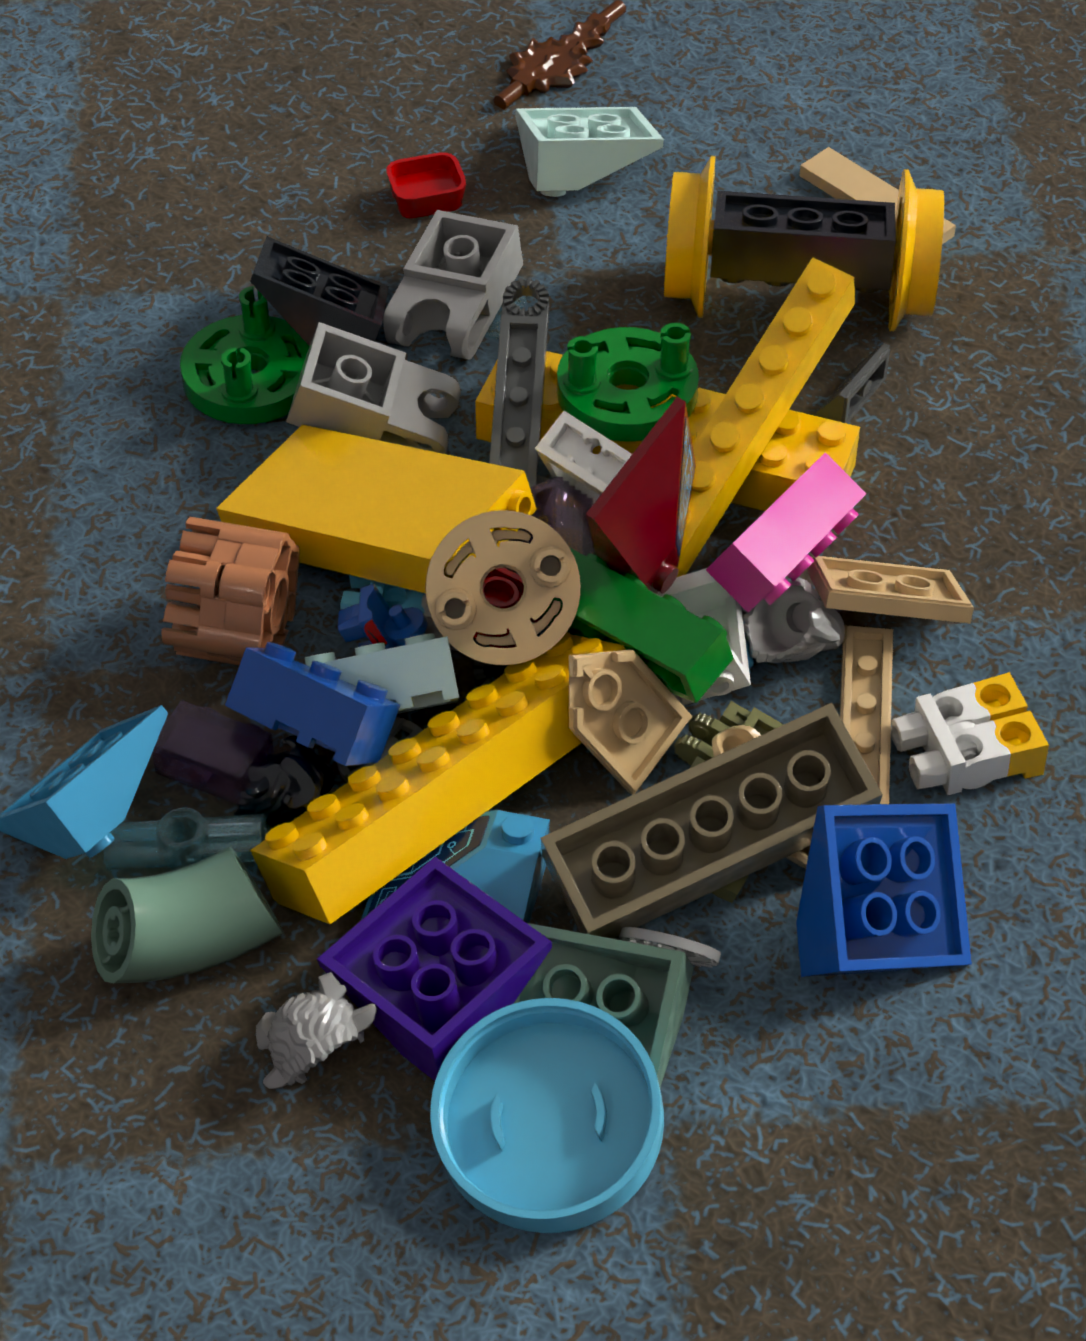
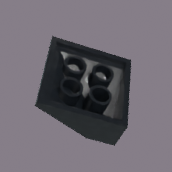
(317, 291)

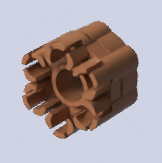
(243, 594)

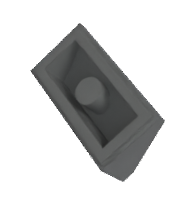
(857, 387)

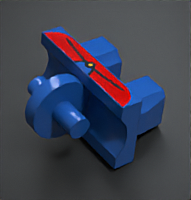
(378, 622)

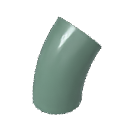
(179, 921)

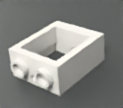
(568, 454)

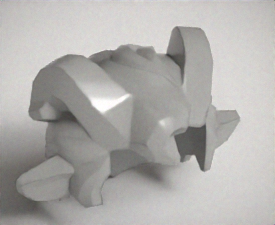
(792, 626)
(309, 1030)

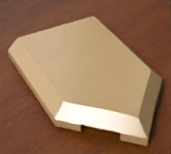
(622, 713)

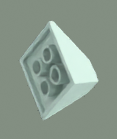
(581, 145)

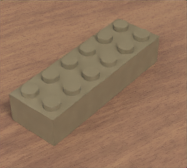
(706, 824)

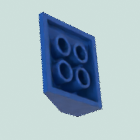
(883, 891)

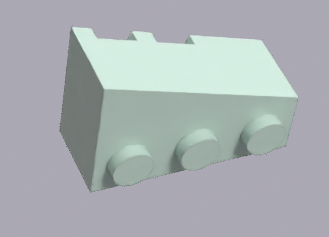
(414, 674)

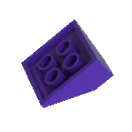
(435, 962)

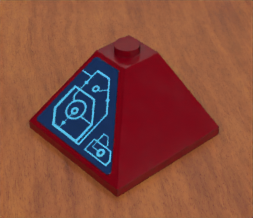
(645, 507)

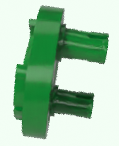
(227, 354)
(629, 356)

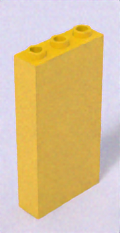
(371, 502)

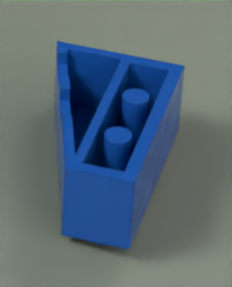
(313, 704)

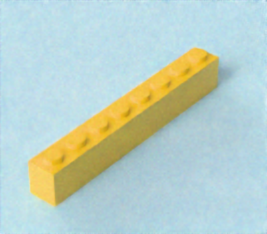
(763, 397)

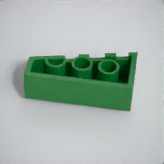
(671, 641)

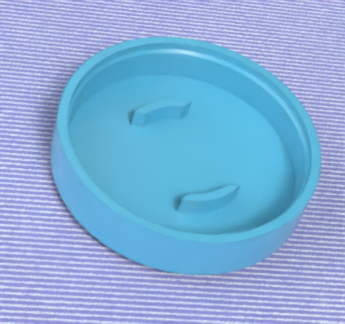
(547, 1115)

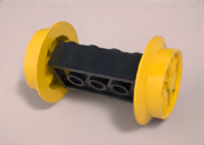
(779, 234)

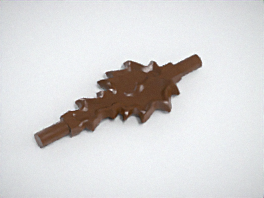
(557, 61)

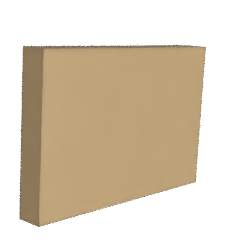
(890, 589)

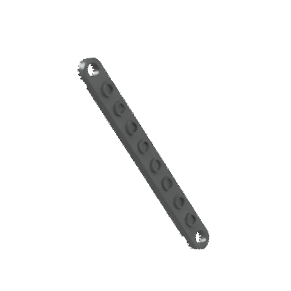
(519, 391)

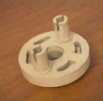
(546, 573)

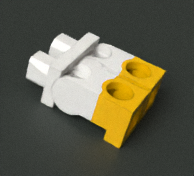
(971, 736)

